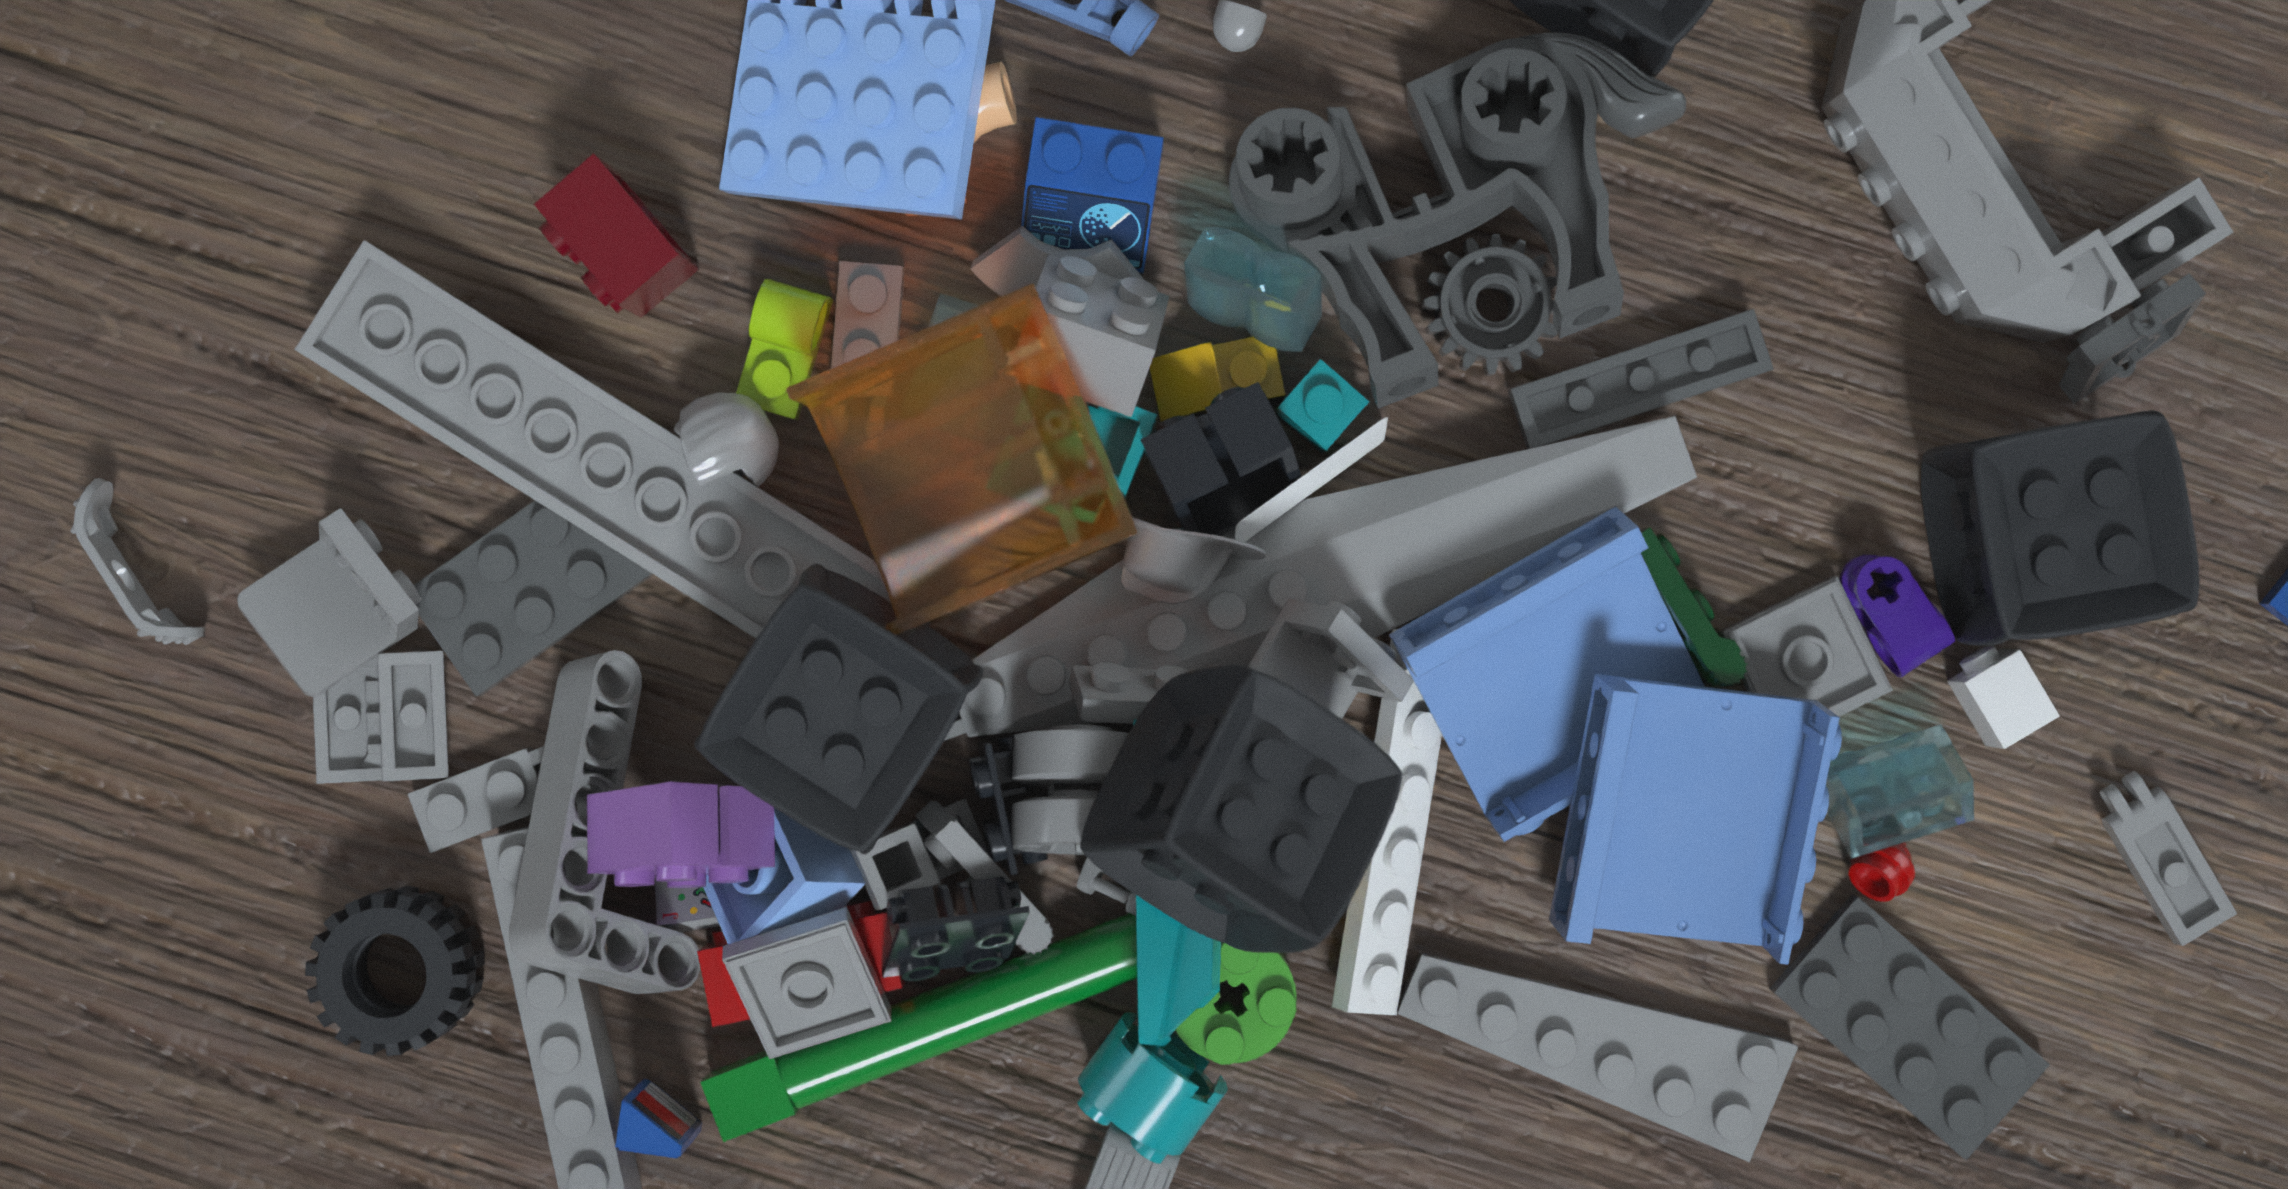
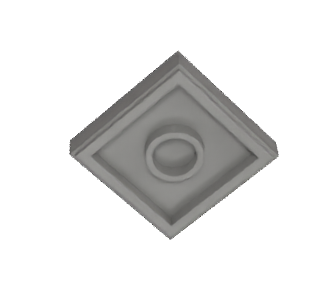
(1810, 650)
(807, 983)

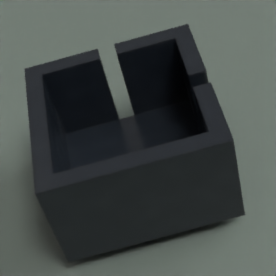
(1223, 461)

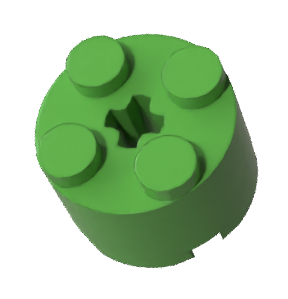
(1258, 1023)

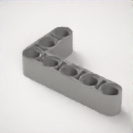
(558, 834)

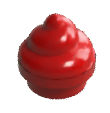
(1883, 872)

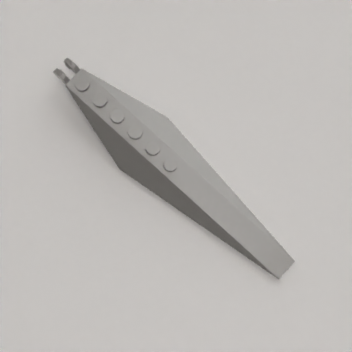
(1374, 548)

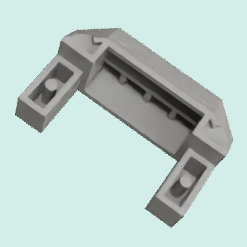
(1962, 200)

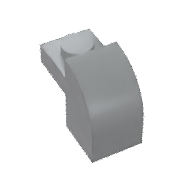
(905, 862)

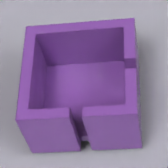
(679, 834)

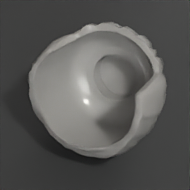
(726, 436)

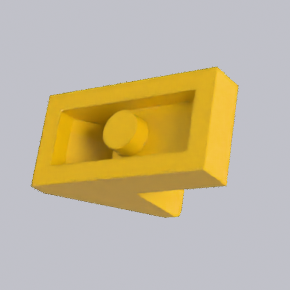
(1195, 375)

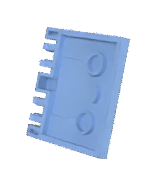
(858, 103)

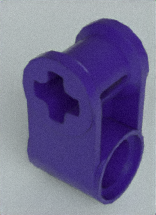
(1901, 620)

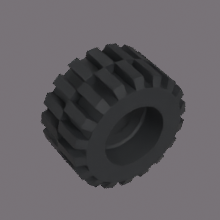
(345, 982)

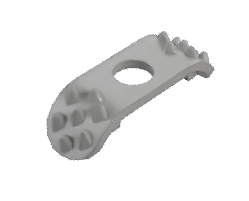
(94, 531)

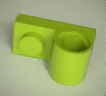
(784, 344)

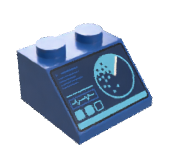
(1092, 187)

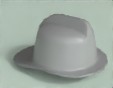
(1178, 563)

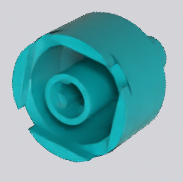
(1149, 1090)

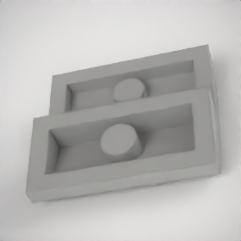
(384, 721)

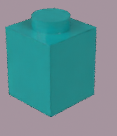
(1321, 406)

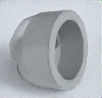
(1237, 25)

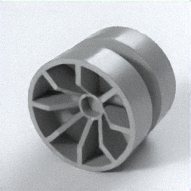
(1072, 767)

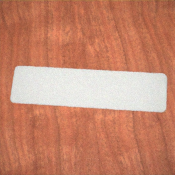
(1311, 481)

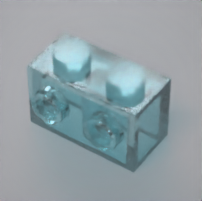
(1898, 791)

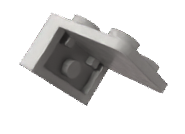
(331, 606)
(1329, 656)

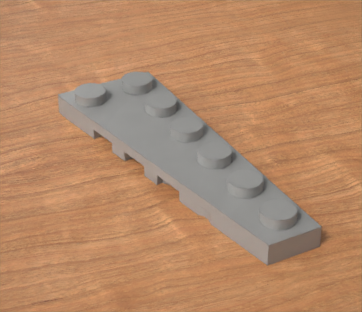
(1653, 1062)

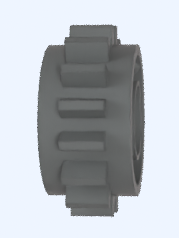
(1463, 326)

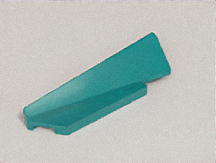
(1174, 972)

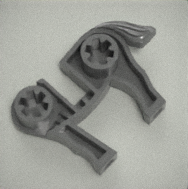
(1499, 135)

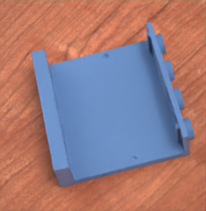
(1519, 657)
(1694, 814)

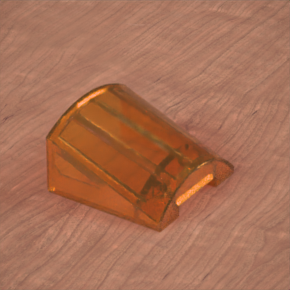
(969, 458)

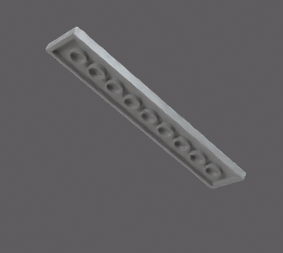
(567, 443)

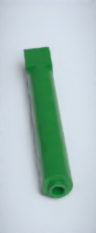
(924, 1026)

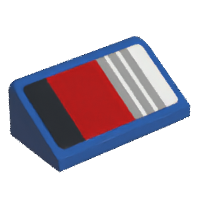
(655, 1123)

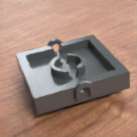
(2107, 344)

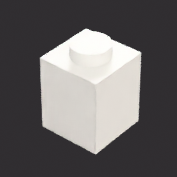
(2001, 696)

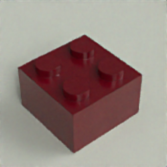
(616, 236)

